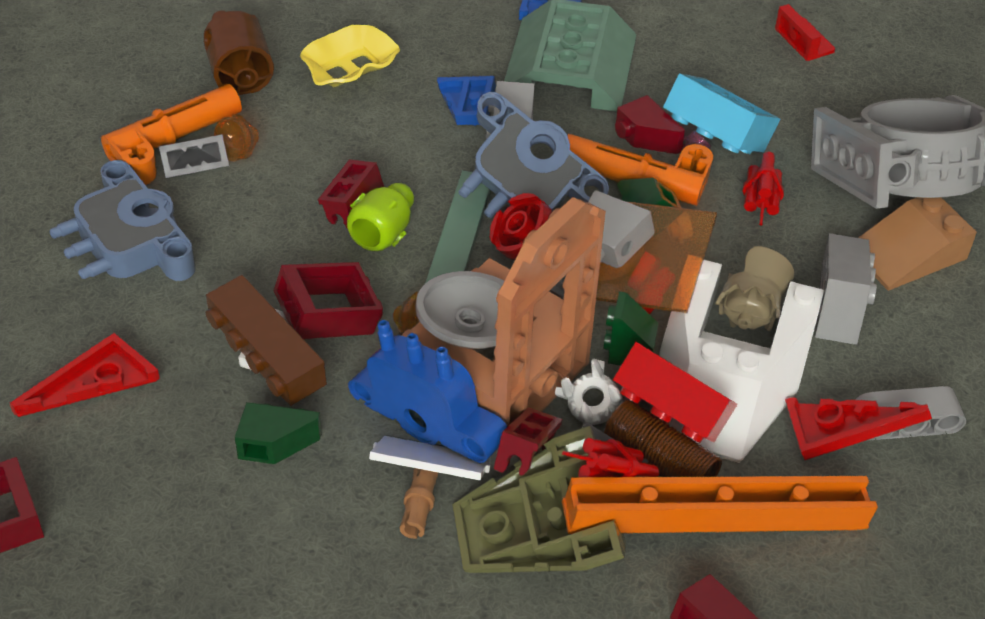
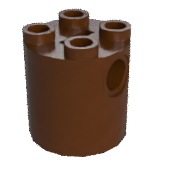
(238, 51)

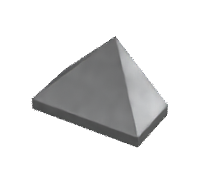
(193, 156)

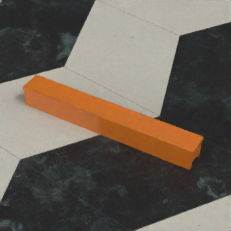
(719, 503)

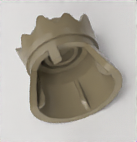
(755, 295)

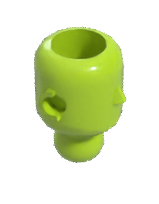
(380, 216)

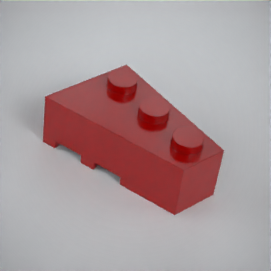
(674, 394)

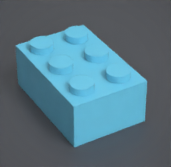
(720, 114)

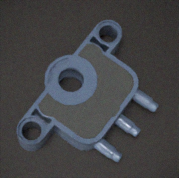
(510, 168)
(125, 231)

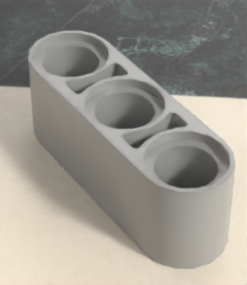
(941, 401)

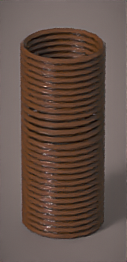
(667, 449)

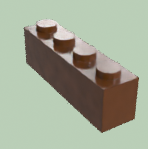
(266, 340)

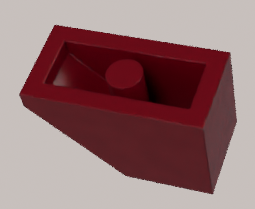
(649, 126)

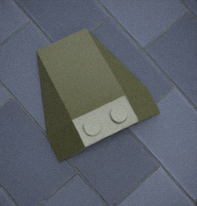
(522, 522)

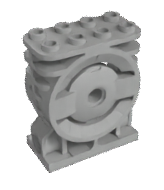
(902, 149)

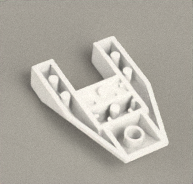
(742, 371)

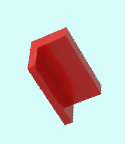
(802, 34)

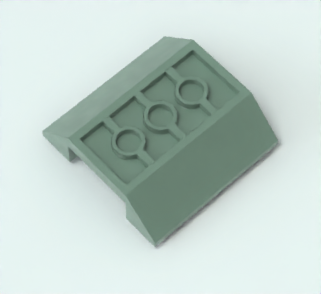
(577, 48)

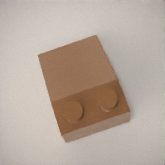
(918, 241)

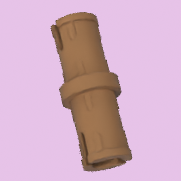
(418, 503)

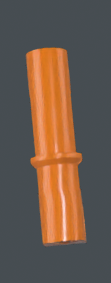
(138, 140)
(685, 179)

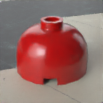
(517, 221)

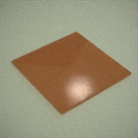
(667, 265)

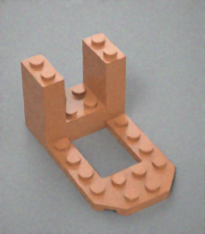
(537, 331)

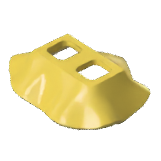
(345, 45)

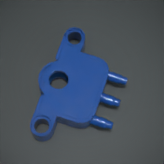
(434, 386)

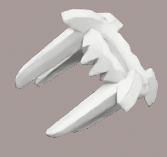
(575, 392)

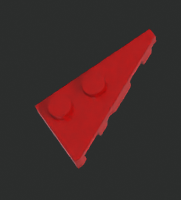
(97, 372)
(841, 424)

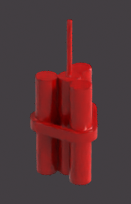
(763, 187)
(612, 460)

